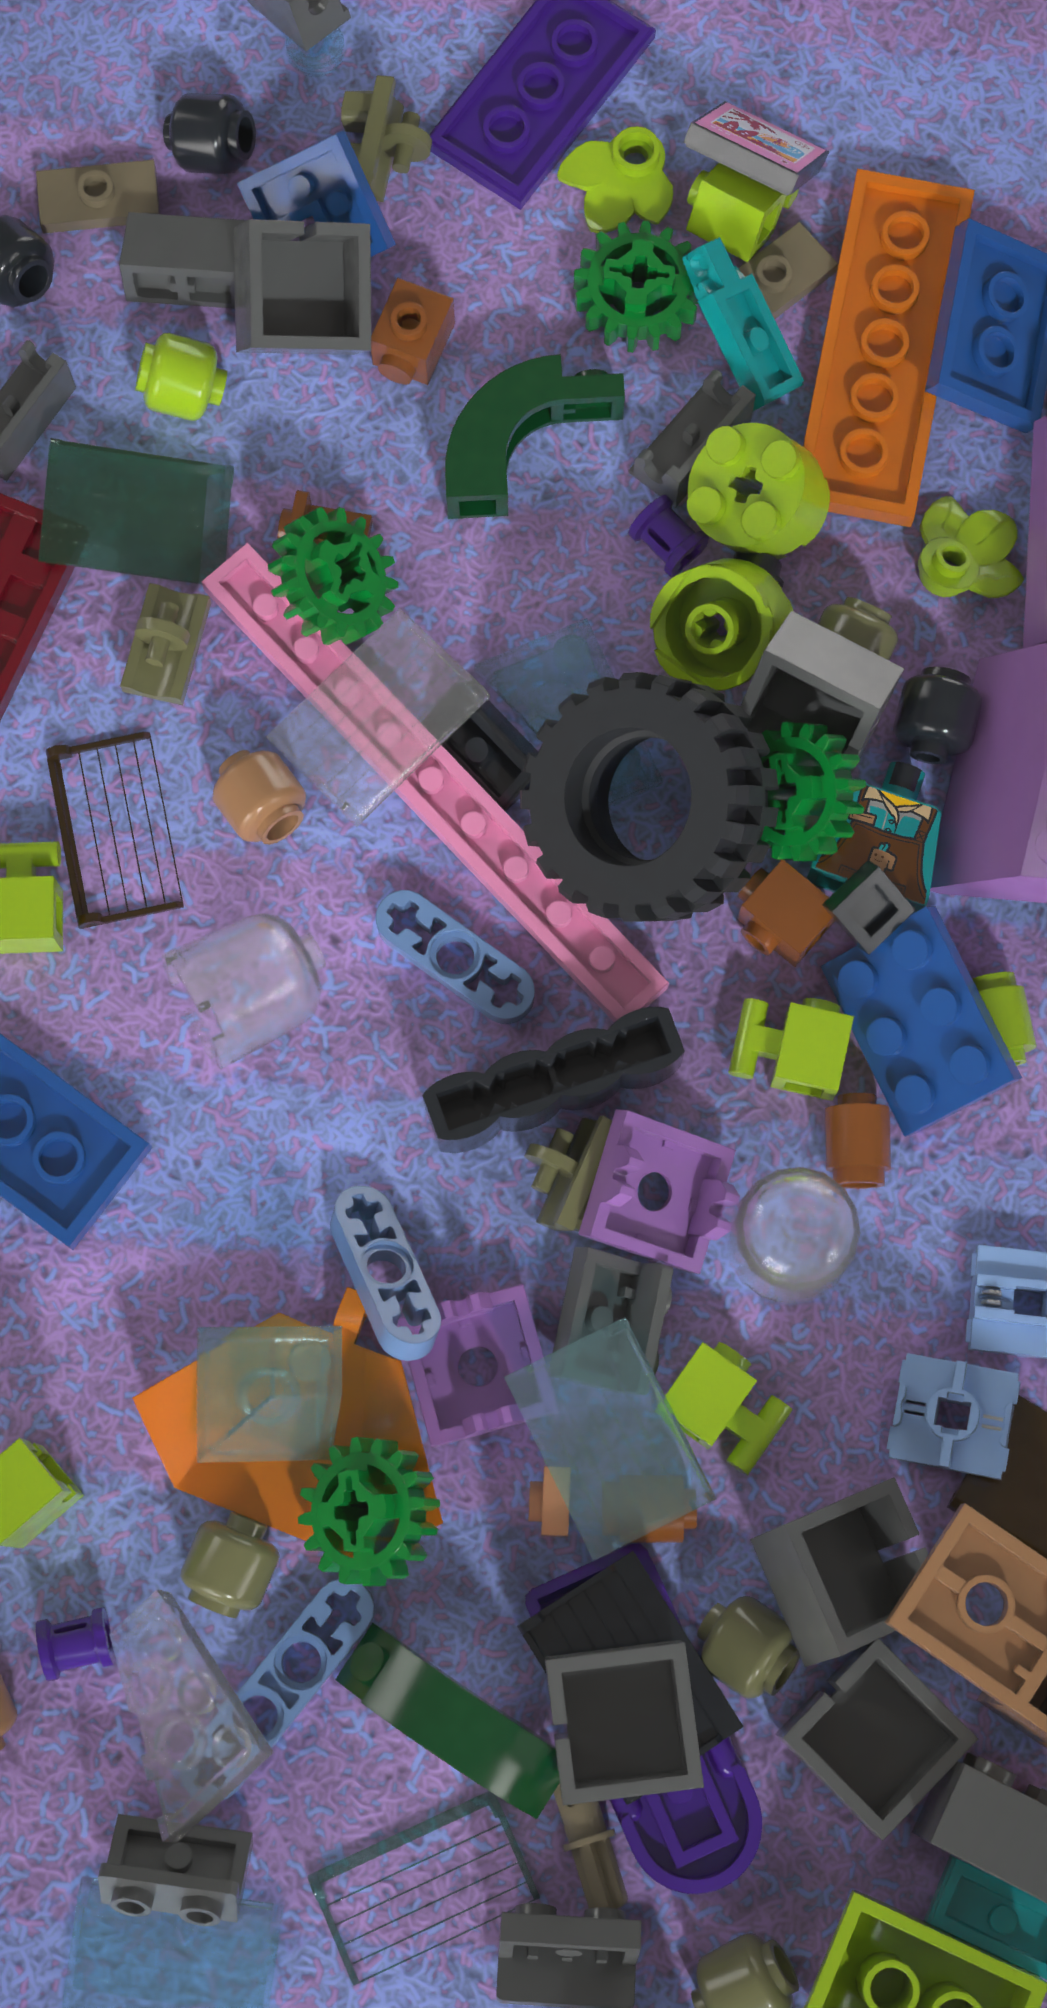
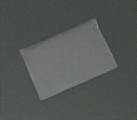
(378, 717)

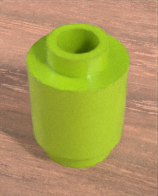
(1009, 1012)

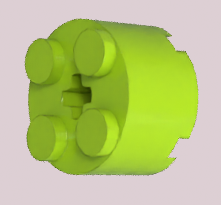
(727, 483)
(688, 630)

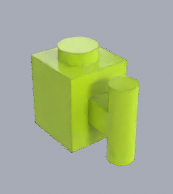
(735, 210)
(30, 903)
(806, 1050)
(711, 1397)

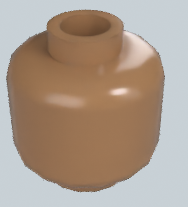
(259, 796)

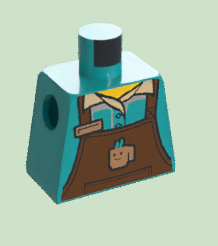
(891, 833)

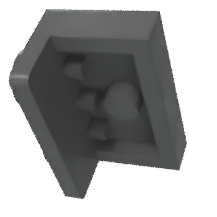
(613, 1288)
(195, 1877)
(567, 1958)

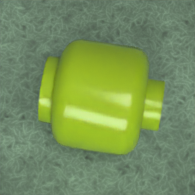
(180, 376)

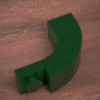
(508, 412)
(452, 1721)

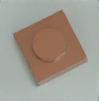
(548, 1507)

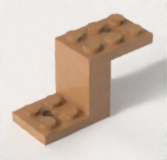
(999, 1658)

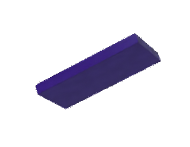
(539, 93)

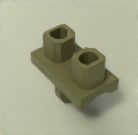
(384, 136)
(165, 644)
(568, 1172)

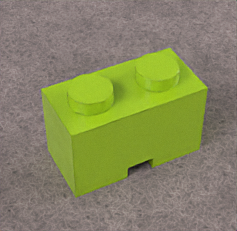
(31, 1492)

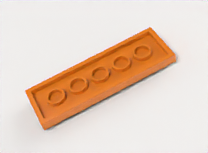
(869, 392)

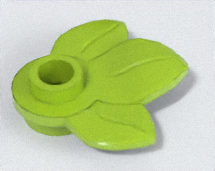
(615, 186)
(973, 544)

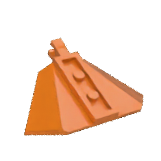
(371, 1406)

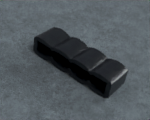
(571, 1075)

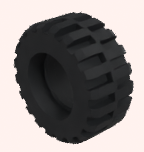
(574, 781)

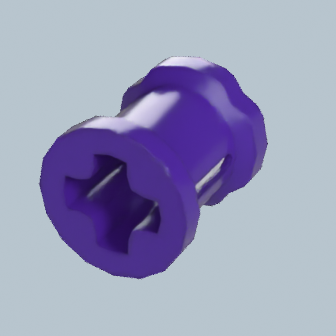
(668, 535)
(74, 1643)

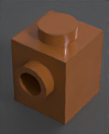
(412, 333)
(783, 913)

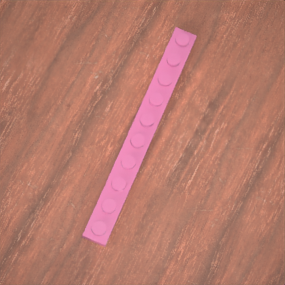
(453, 808)

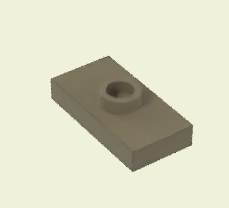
(96, 195)
(790, 268)

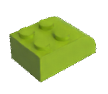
(903, 1962)

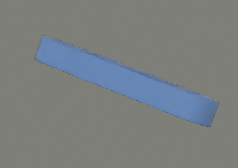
(270, 1677)

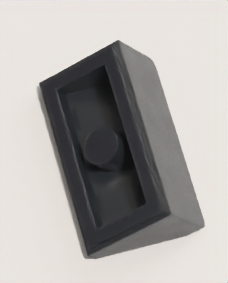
(492, 754)

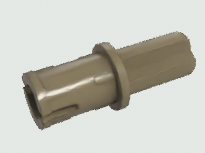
(592, 1853)

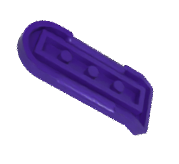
(683, 1837)

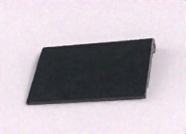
(627, 1610)

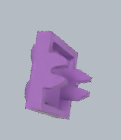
(696, 1197)
(486, 1320)

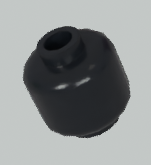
(209, 133)
(24, 263)
(937, 714)

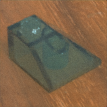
(267, 1392)

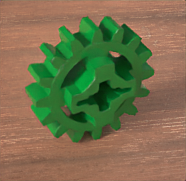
(609, 276)
(333, 576)
(812, 791)
(362, 1517)

